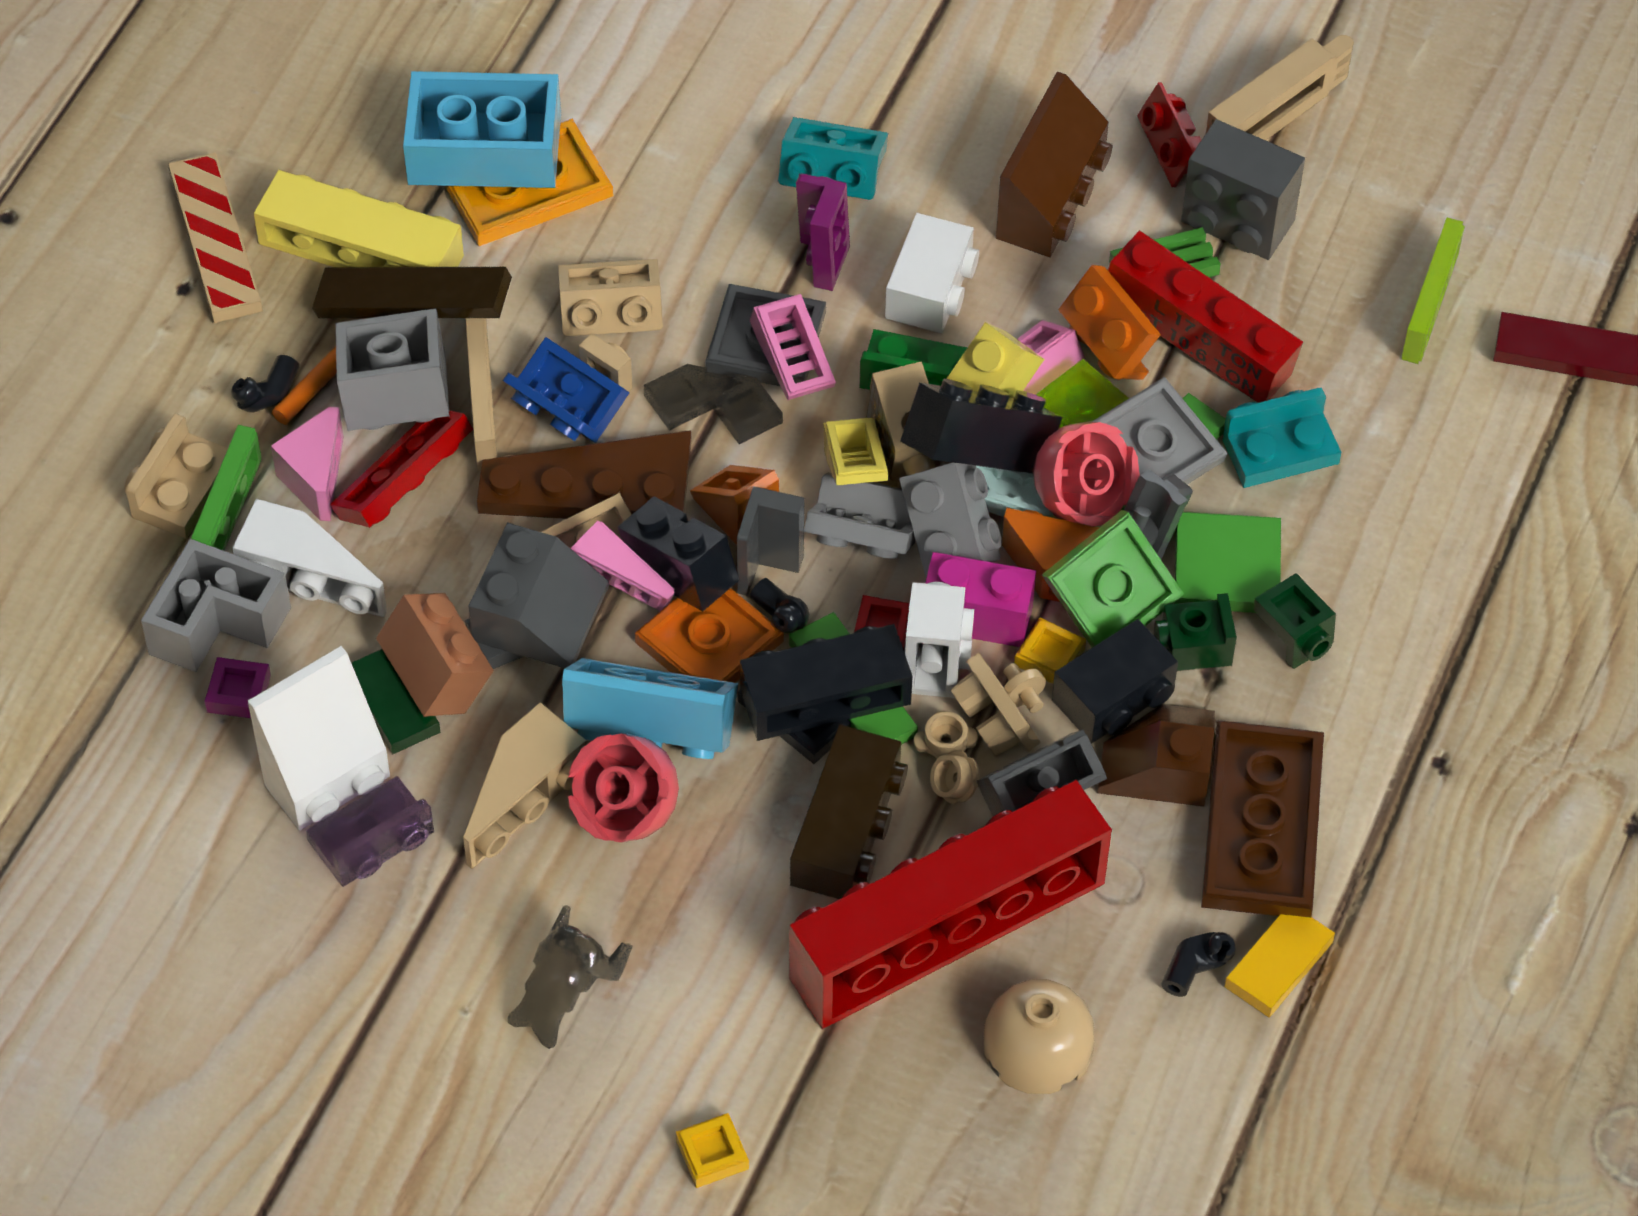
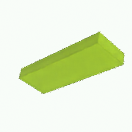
(1433, 291)

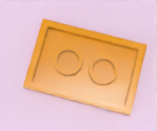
(507, 210)

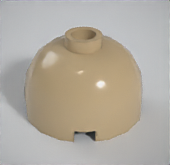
(1039, 1036)

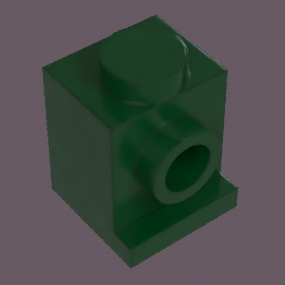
(1198, 633)

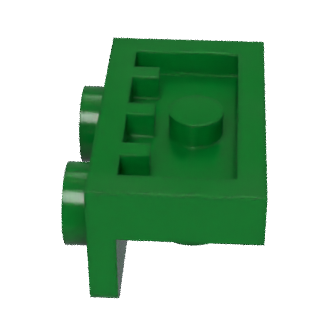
(895, 350)

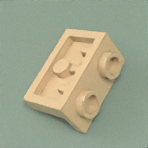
(610, 297)
(174, 478)

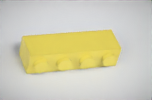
(350, 228)

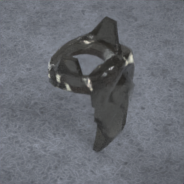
(564, 968)

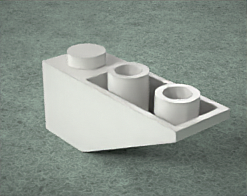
(309, 557)

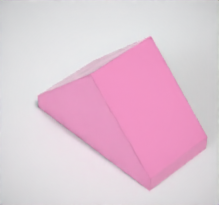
(310, 461)

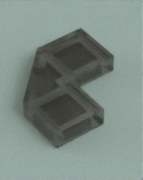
(692, 391)

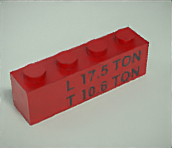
(1206, 319)

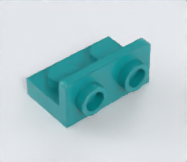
(833, 152)
(1280, 437)

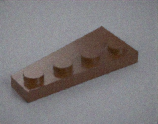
(578, 477)

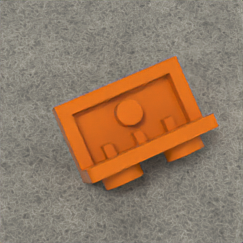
(1110, 324)

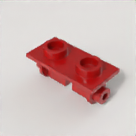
(1169, 132)

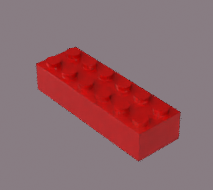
(948, 903)

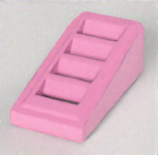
(791, 311)
(622, 566)

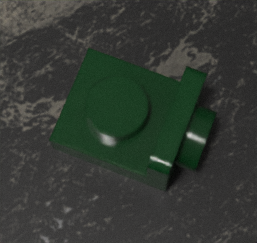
(1298, 619)

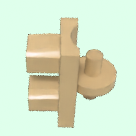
(1008, 725)

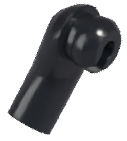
(786, 610)

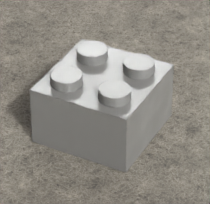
(391, 370)

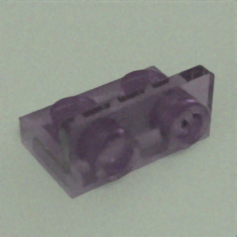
(371, 831)

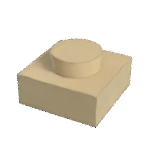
(607, 359)

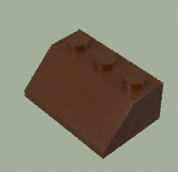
(1052, 169)

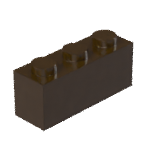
(847, 813)

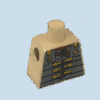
(890, 405)

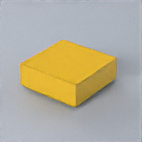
(1049, 649)
(712, 1150)

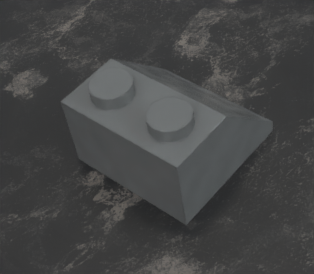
(536, 598)

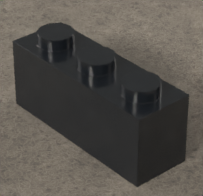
(979, 426)
(825, 681)

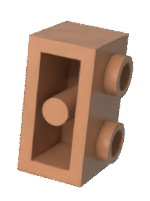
(434, 654)

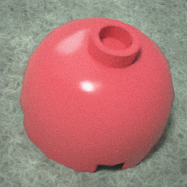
(1085, 473)
(622, 787)

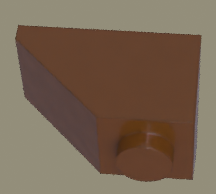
(1161, 756)

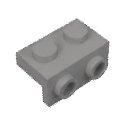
(951, 513)
(862, 515)

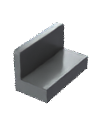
(770, 535)

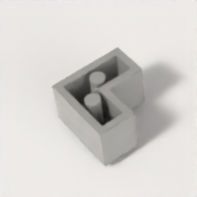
(209, 595)

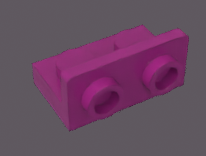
(823, 226)

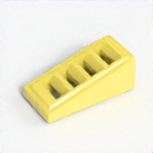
(854, 451)

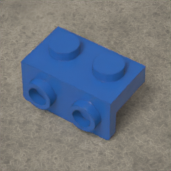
(569, 390)

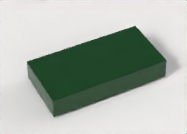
(391, 703)

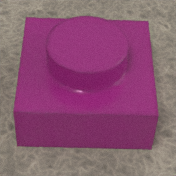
(234, 684)

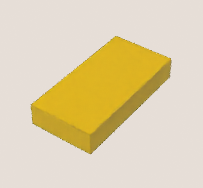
(1279, 961)

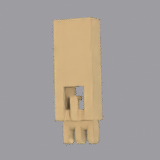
(1286, 88)

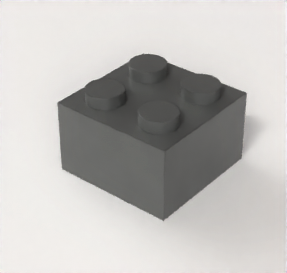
(1242, 189)

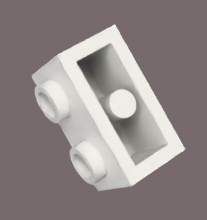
(930, 273)
(937, 637)

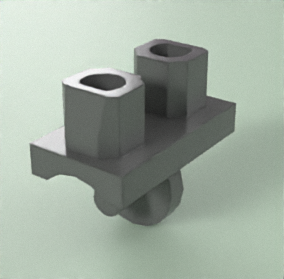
(1157, 507)

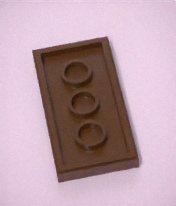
(1263, 820)

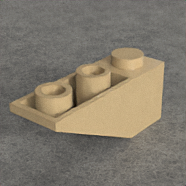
(522, 779)

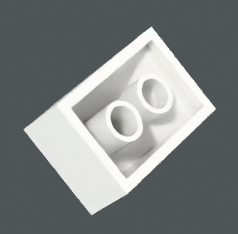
(318, 740)

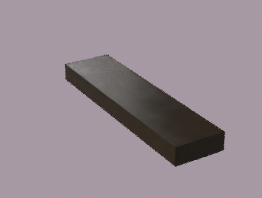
(398, 290)

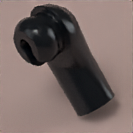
(267, 393)
(1196, 956)

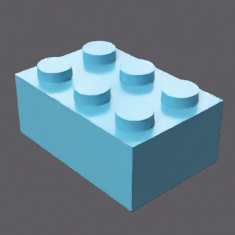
(482, 129)

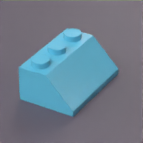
(649, 704)

